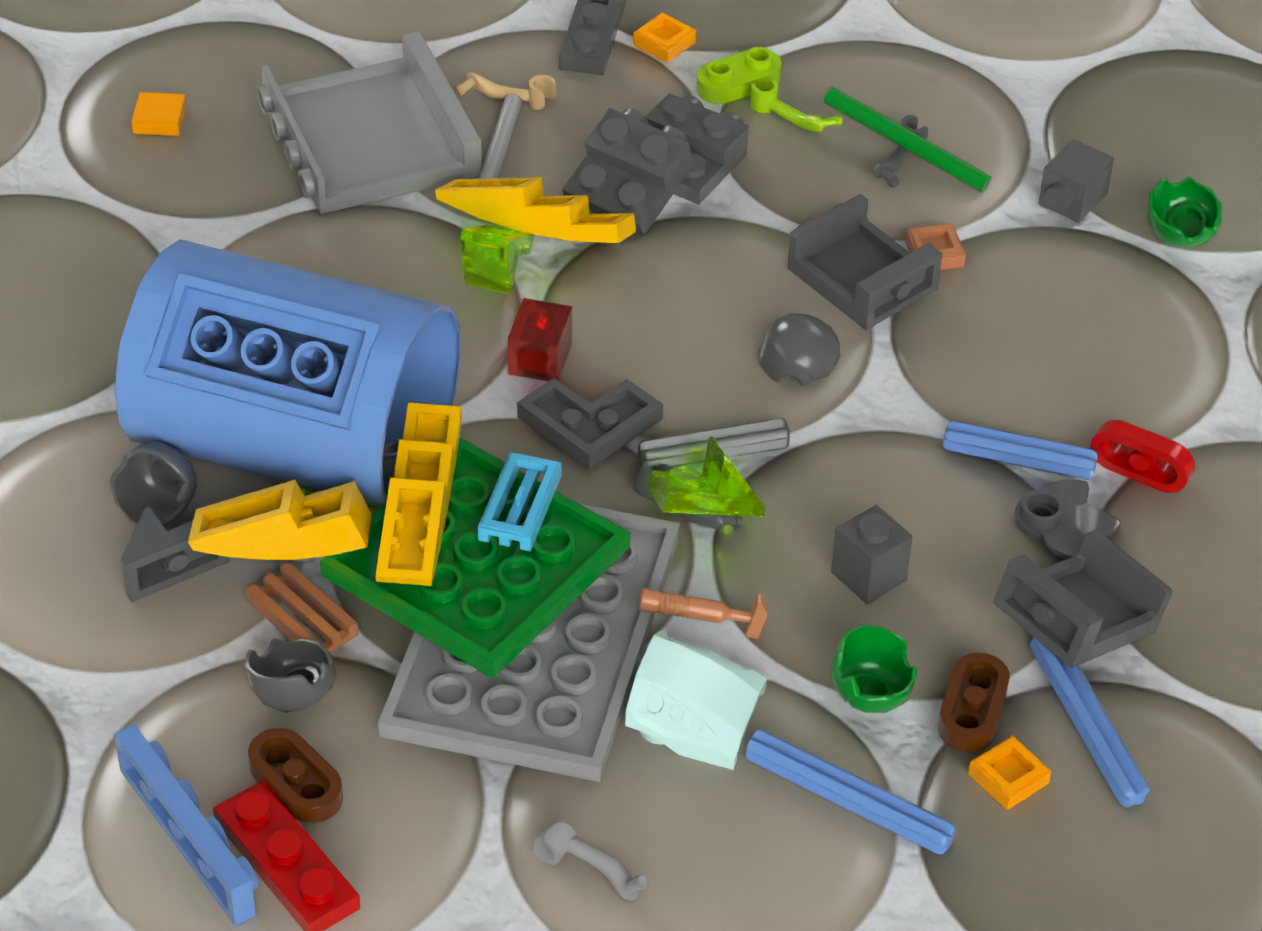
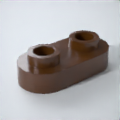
(973, 702)
(300, 778)

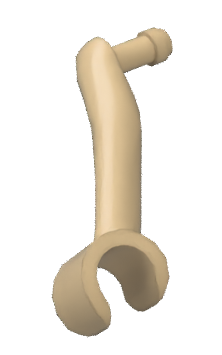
(539, 88)

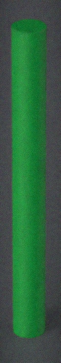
(907, 139)

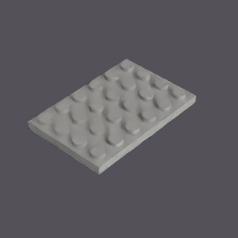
(562, 692)

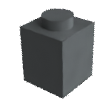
(1076, 180)
(871, 554)

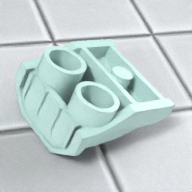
(693, 700)

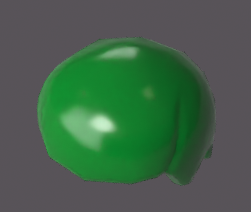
(1184, 213)
(873, 669)

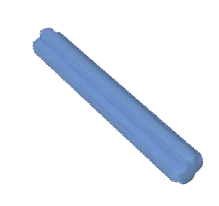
(1094, 727)
(851, 792)

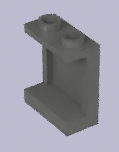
(861, 265)
(1085, 601)

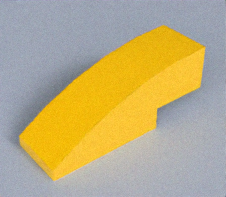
(283, 523)

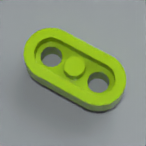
(732, 76)

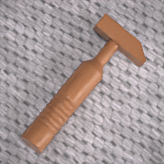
(704, 609)

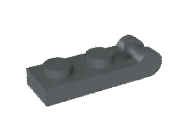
(591, 36)

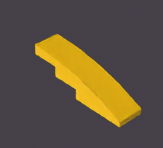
(523, 207)
(419, 495)

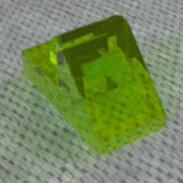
(492, 256)
(714, 491)

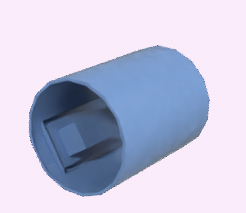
(279, 367)

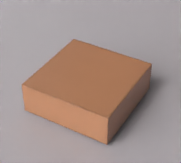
(941, 237)

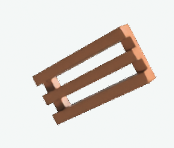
(307, 603)

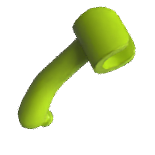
(767, 102)

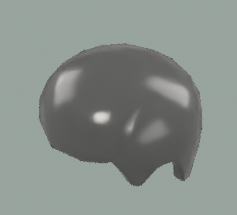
(799, 348)
(155, 478)
(291, 674)

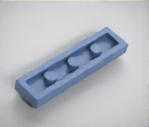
(178, 813)

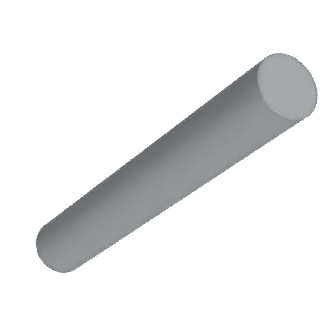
(501, 137)

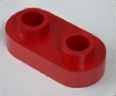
(1143, 456)

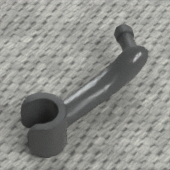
(890, 165)
(641, 486)

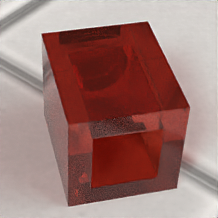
(539, 340)

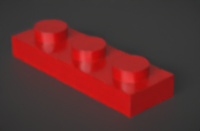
(287, 858)

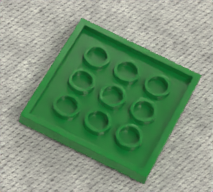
(483, 594)

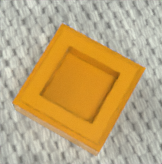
(664, 37)
(159, 114)
(1009, 772)

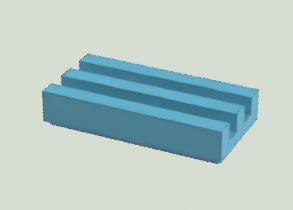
(510, 529)

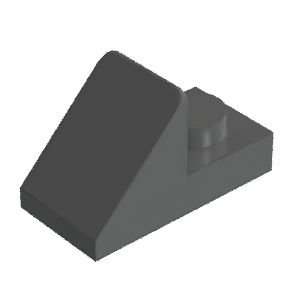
(161, 557)

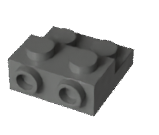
(714, 139)
(631, 167)

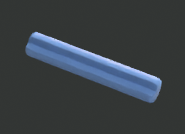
(1020, 450)

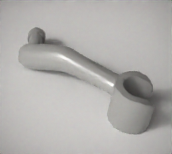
(561, 838)

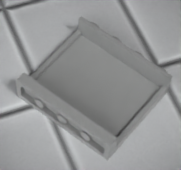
(373, 129)

